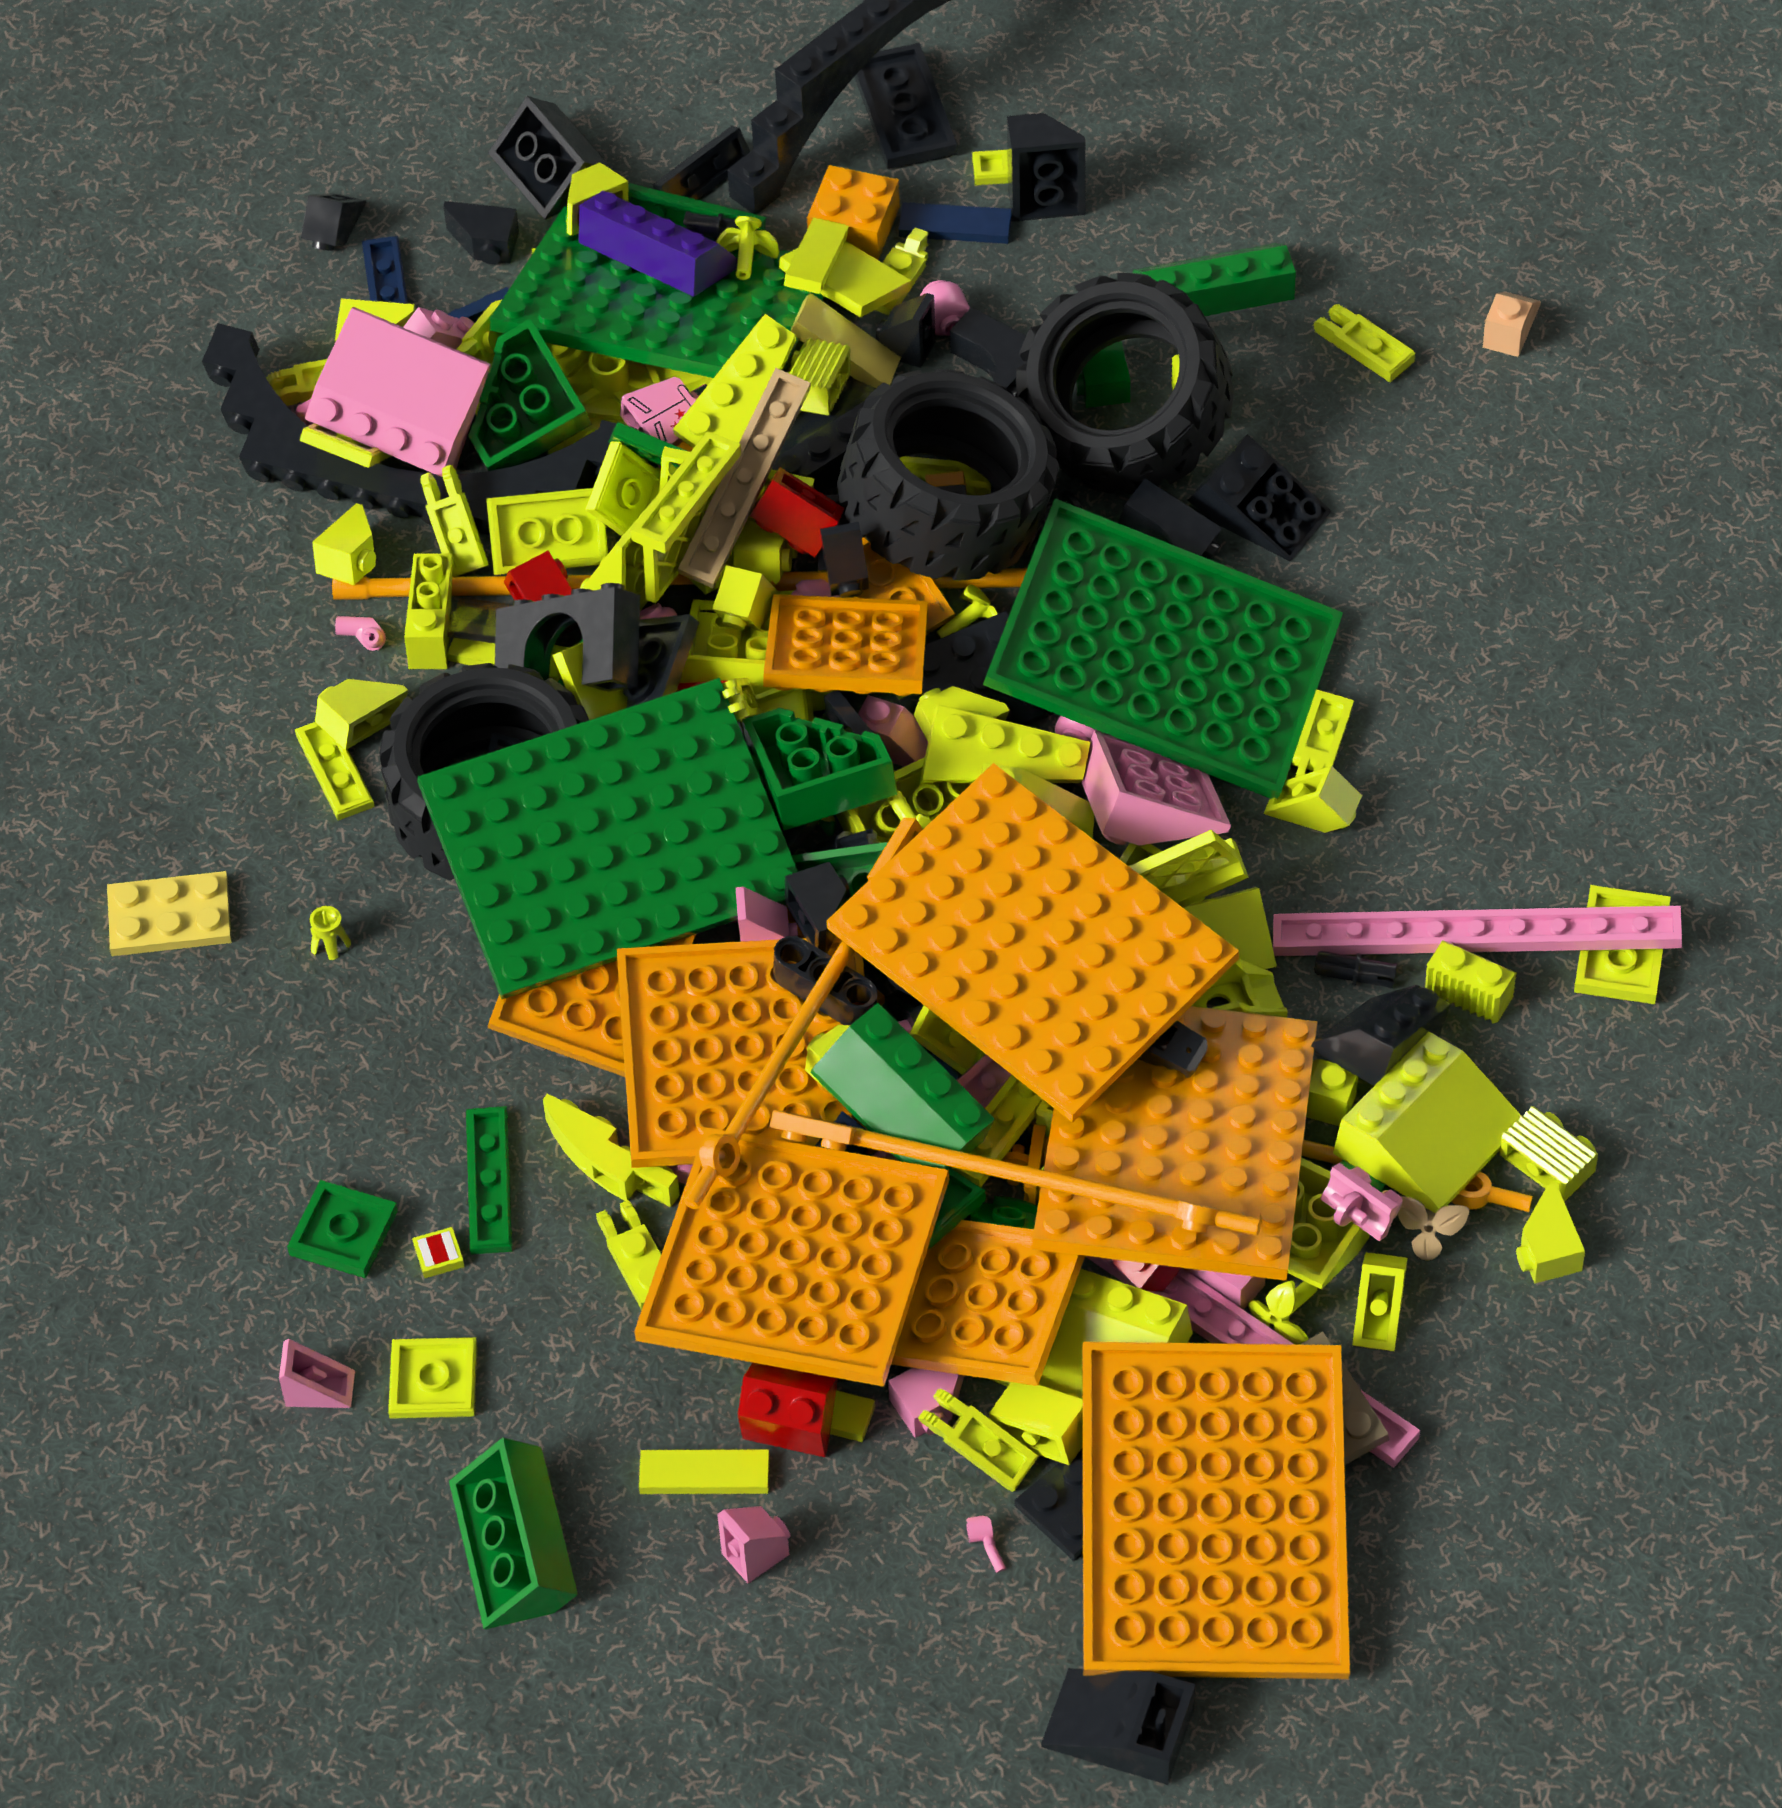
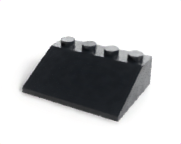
(820, 441)

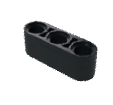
(804, 974)

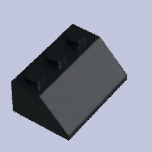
(542, 153)
(1044, 168)
(1383, 1031)

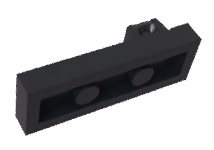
(706, 166)

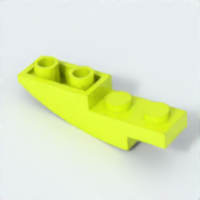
(595, 1150)

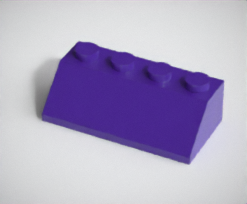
(652, 244)

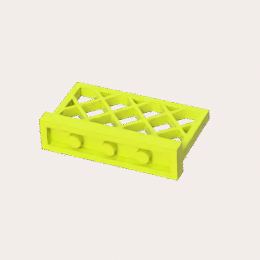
(678, 509)
(1194, 868)

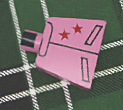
(659, 408)

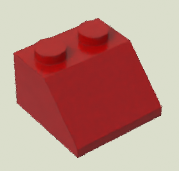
(787, 1408)

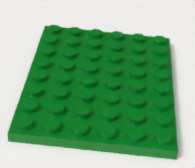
(619, 312)
(1164, 649)
(607, 836)

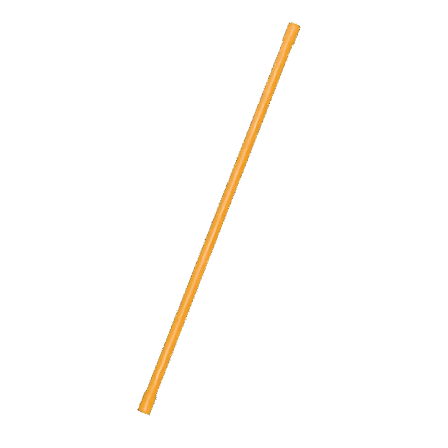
(494, 585)

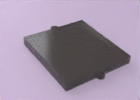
(474, 620)

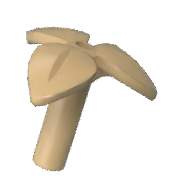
(1446, 1221)

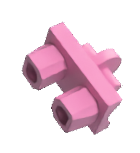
(1360, 1202)

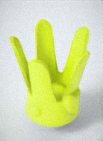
(326, 926)

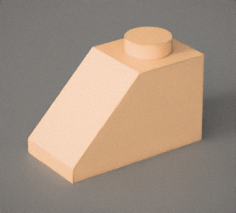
(1509, 322)

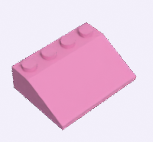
(398, 392)
(1148, 796)

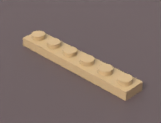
(745, 479)

